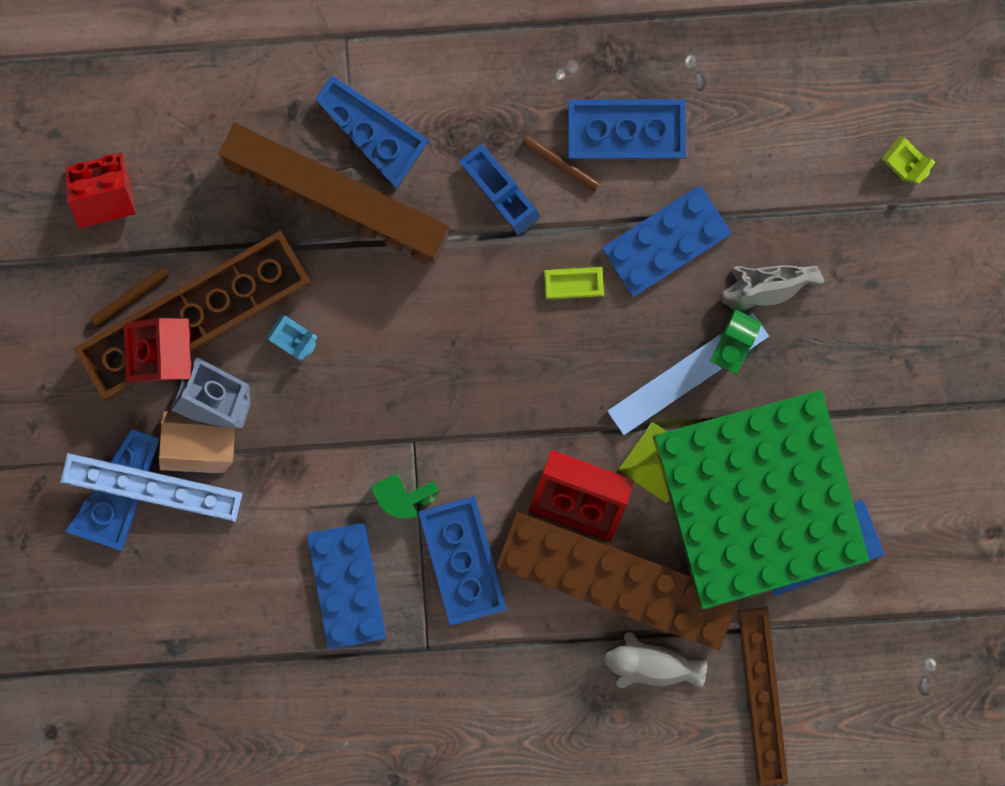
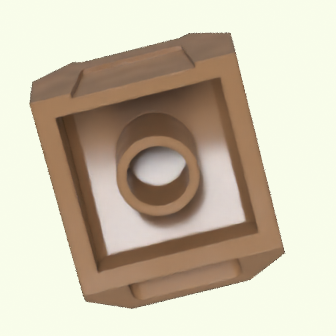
(194, 445)

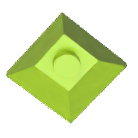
(644, 465)

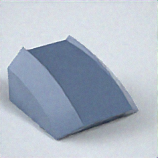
(212, 396)

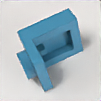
(292, 337)

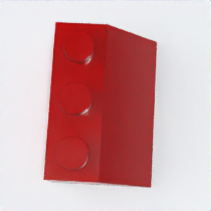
(581, 496)

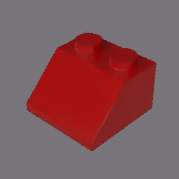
(157, 350)

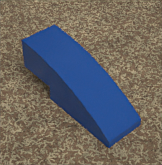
(500, 189)

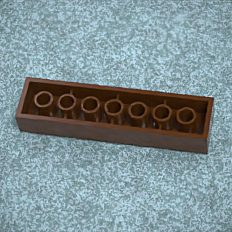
(335, 193)
(211, 302)
(612, 580)

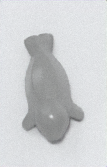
(767, 285)
(653, 665)

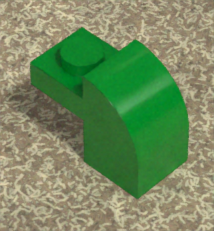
(735, 341)
(397, 501)

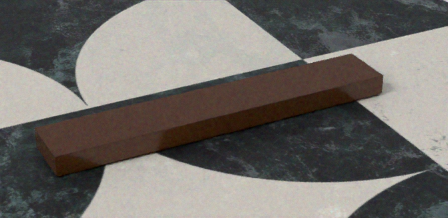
(763, 696)

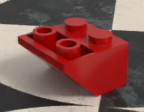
(99, 190)

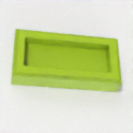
(573, 283)

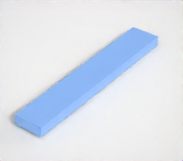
(670, 385)
(151, 487)

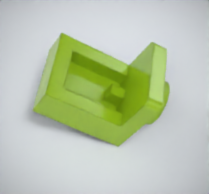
(908, 161)

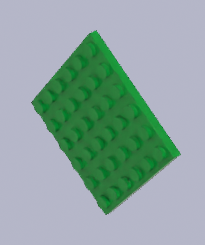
(760, 499)

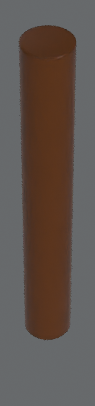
(561, 163)
(129, 297)

